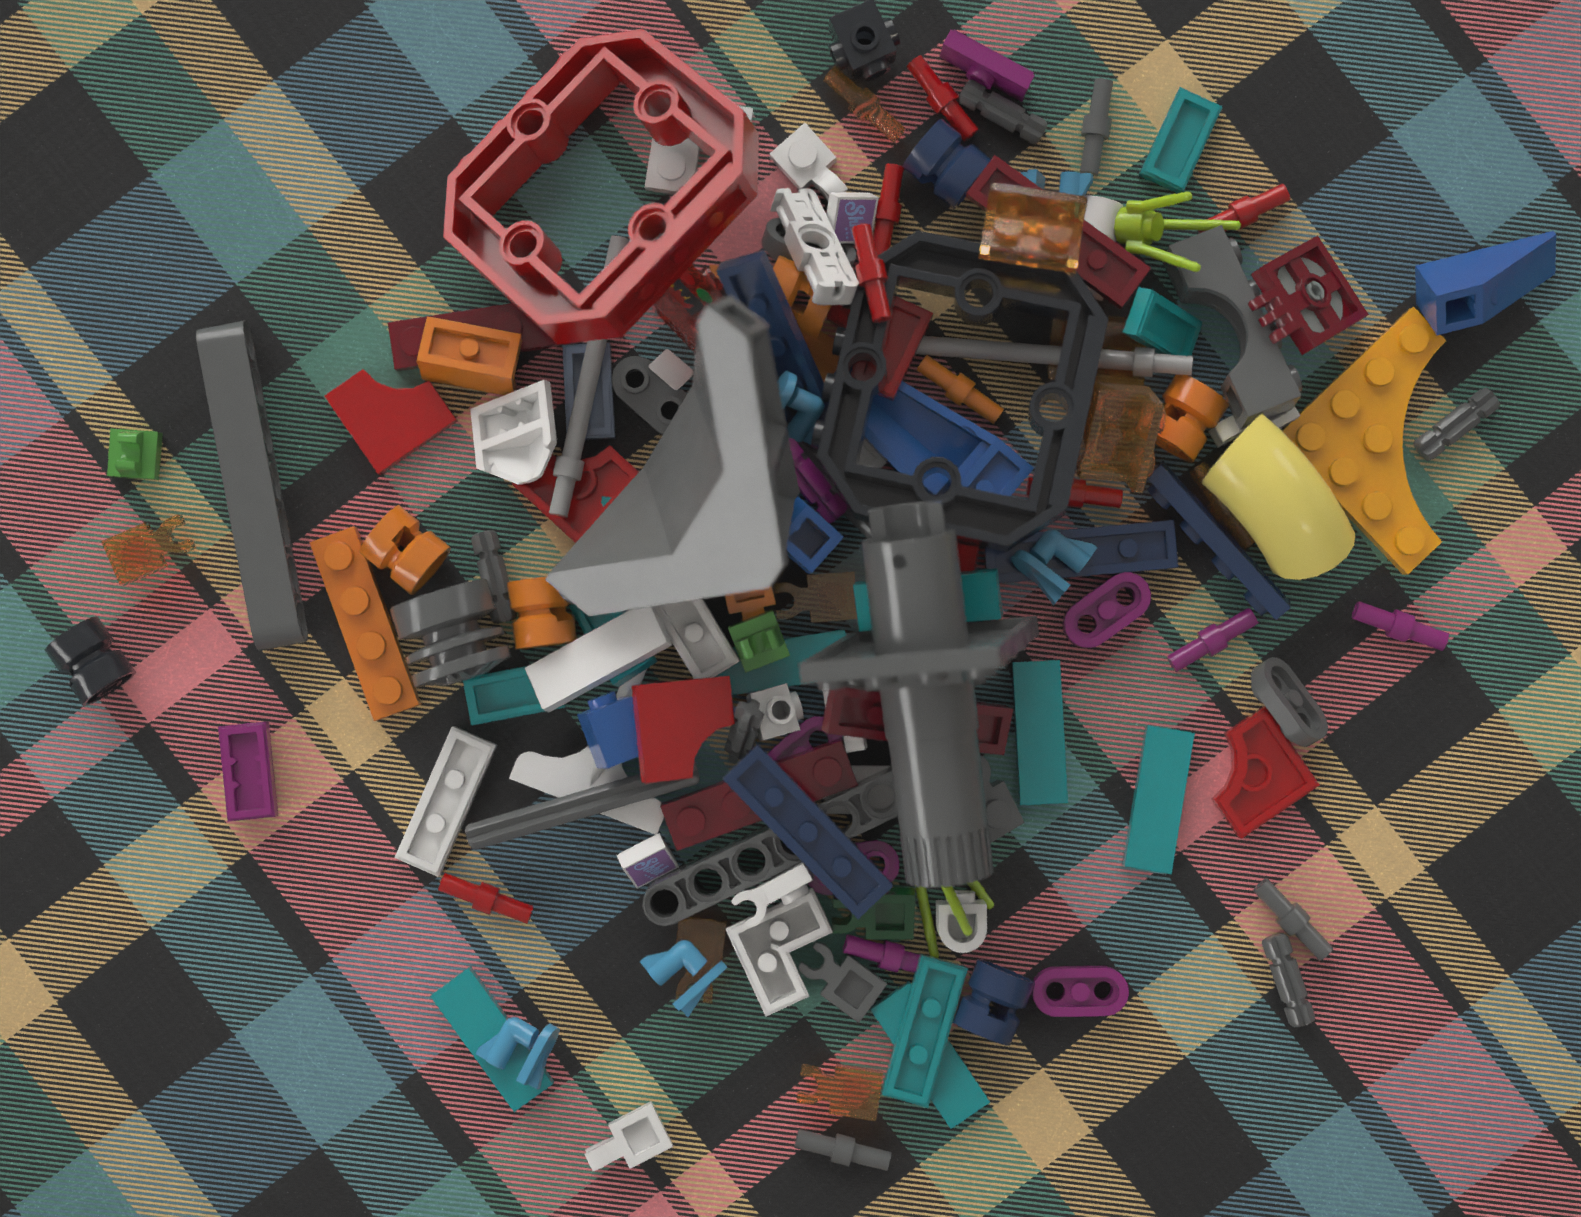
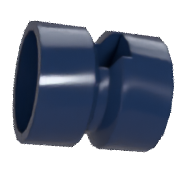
(946, 163)
(999, 985)

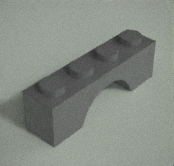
(1261, 378)

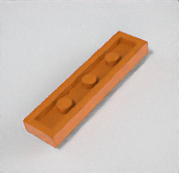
(365, 624)

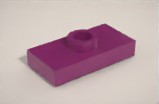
(986, 65)
(248, 771)

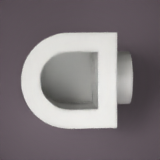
(780, 711)
(949, 928)

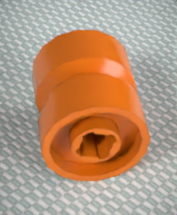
(809, 318)
(1189, 411)
(419, 559)
(540, 613)

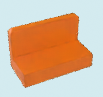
(469, 356)

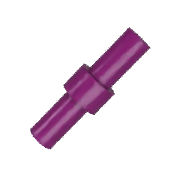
(1400, 625)
(1212, 639)
(888, 955)

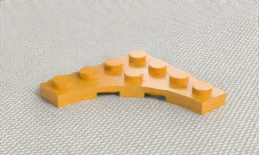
(1357, 440)

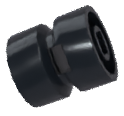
(87, 656)

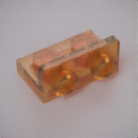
(1033, 227)

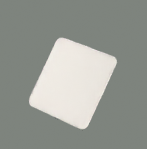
(671, 369)

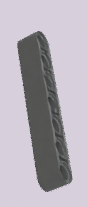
(252, 485)
(777, 856)

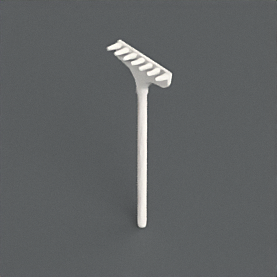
(579, 772)

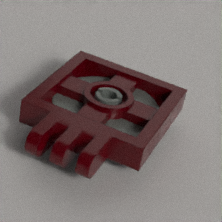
(1306, 296)

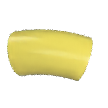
(1281, 502)

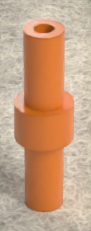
(960, 389)

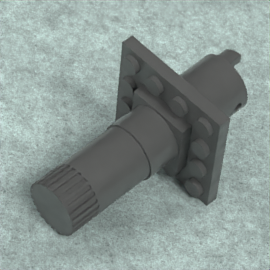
(925, 668)

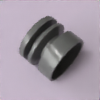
(450, 633)

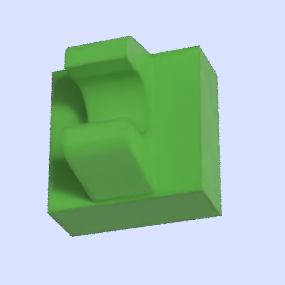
(134, 454)
(758, 641)

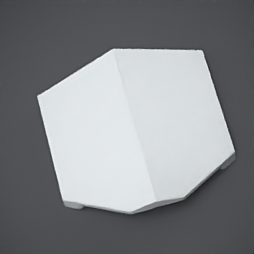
(515, 433)

